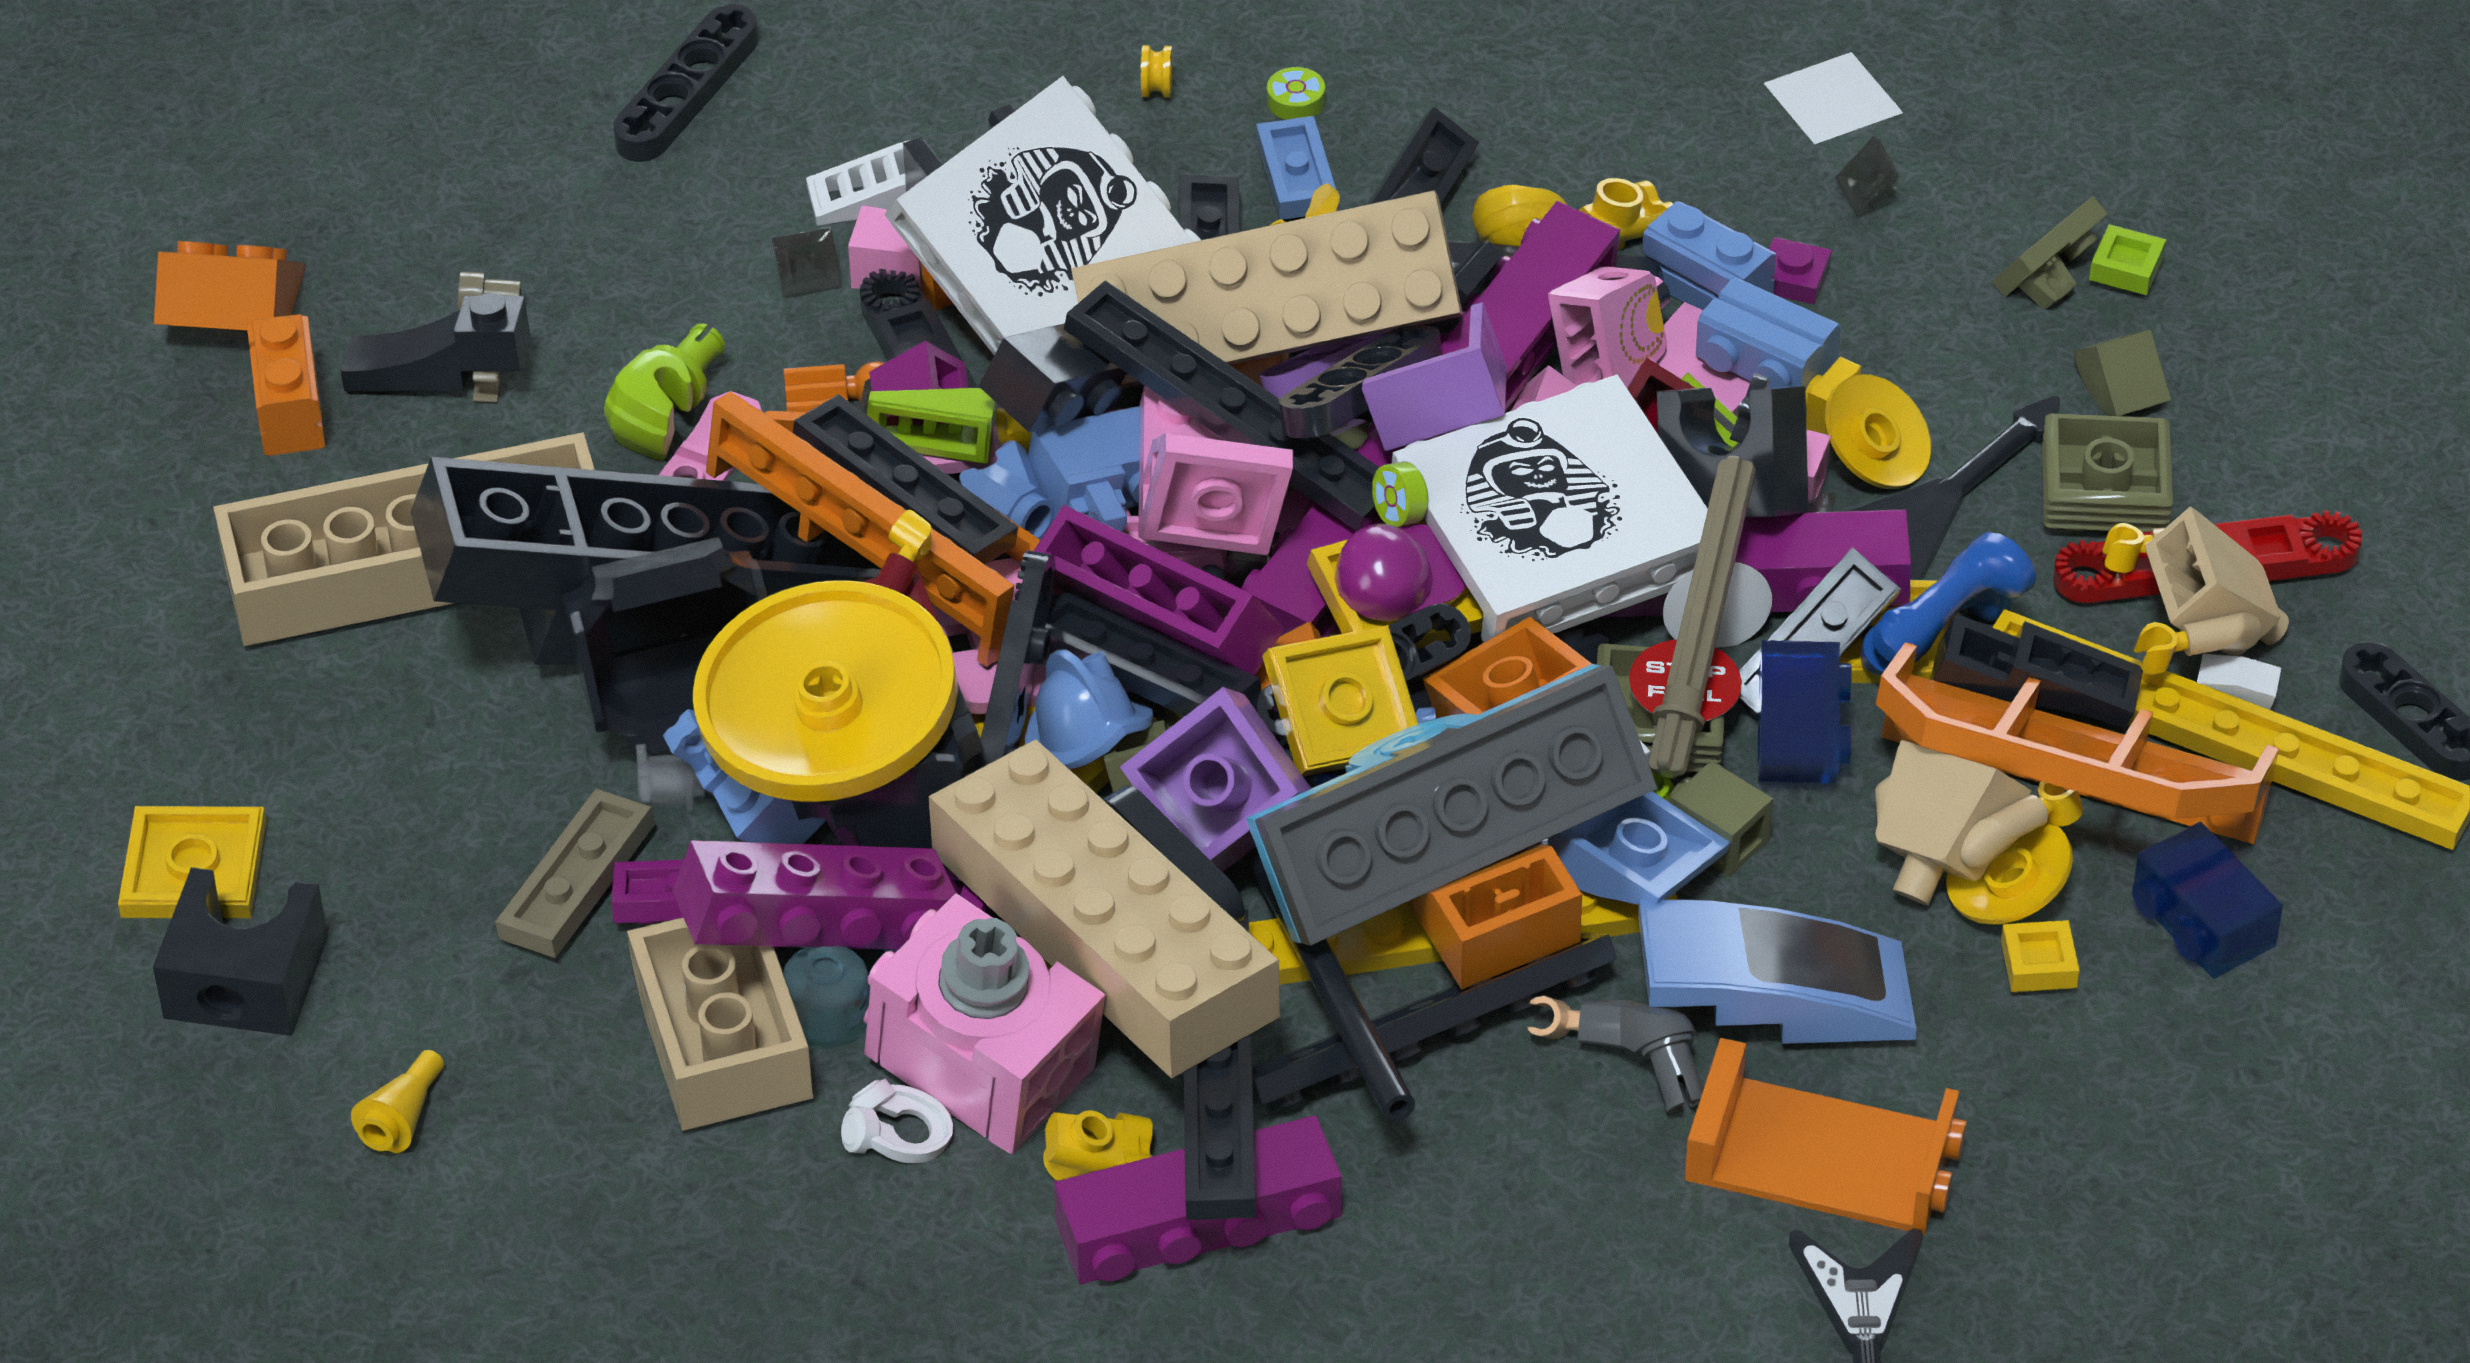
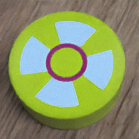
(1295, 93)
(1400, 494)

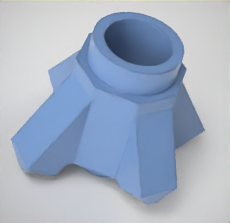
(1012, 489)

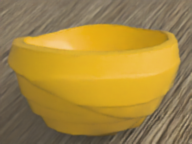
(1506, 211)

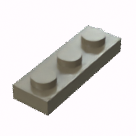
(574, 873)

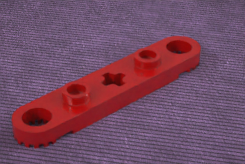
(2280, 543)

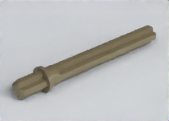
(1680, 710)

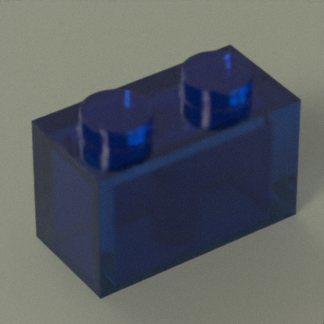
(1800, 711)
(2206, 900)

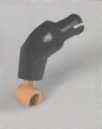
(1633, 1025)

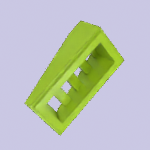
(966, 410)

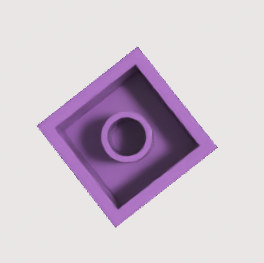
(1215, 774)

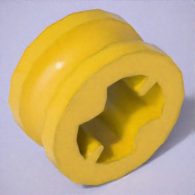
(1156, 71)

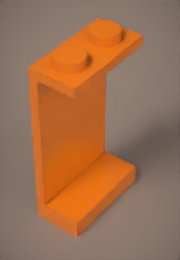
(1821, 1148)

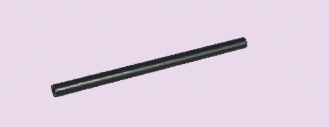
(1346, 1013)

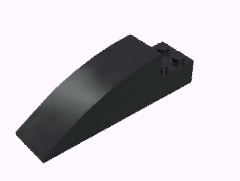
(537, 530)

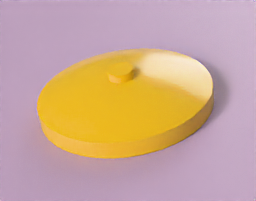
(825, 691)

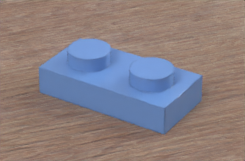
(1293, 163)

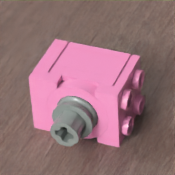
(982, 1022)

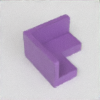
(1441, 391)

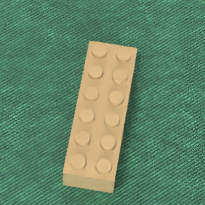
(1296, 280)
(343, 547)
(1105, 907)

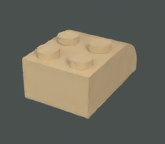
(719, 1024)

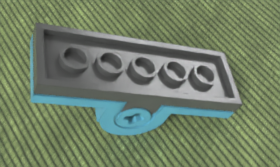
(1449, 801)

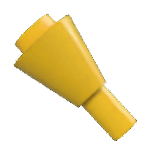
(392, 1112)

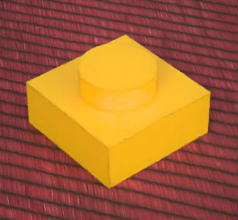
(1820, 389)
(2040, 956)

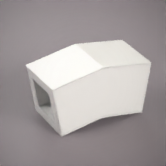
(2240, 678)

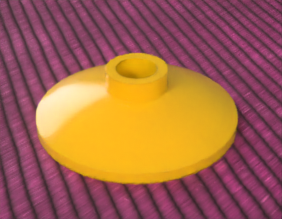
(1878, 431)
(2017, 880)

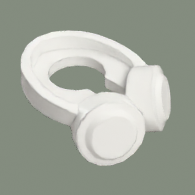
(864, 1130)

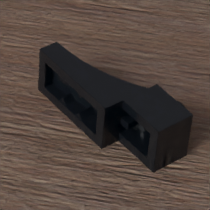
(482, 336)
(2071, 673)

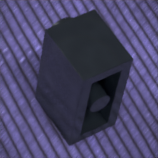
(1051, 379)

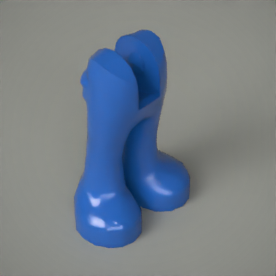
(1978, 579)

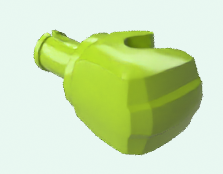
(653, 385)

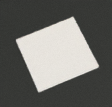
(1833, 98)

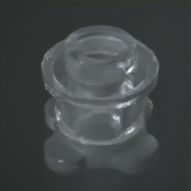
(666, 780)

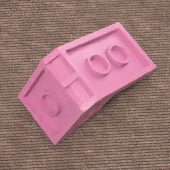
(1204, 487)

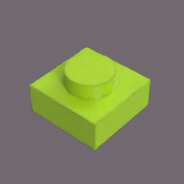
(2127, 259)

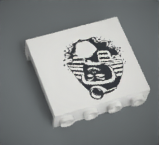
(1028, 207)
(1560, 508)

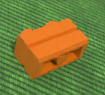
(285, 384)

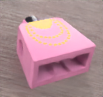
(1609, 323)

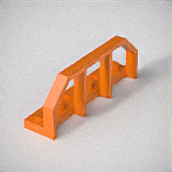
(857, 514)
(2074, 754)

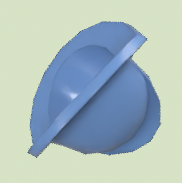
(1083, 709)

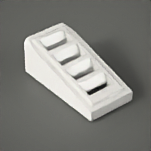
(879, 174)

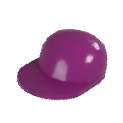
(1395, 572)

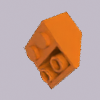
(223, 291)
(1502, 915)

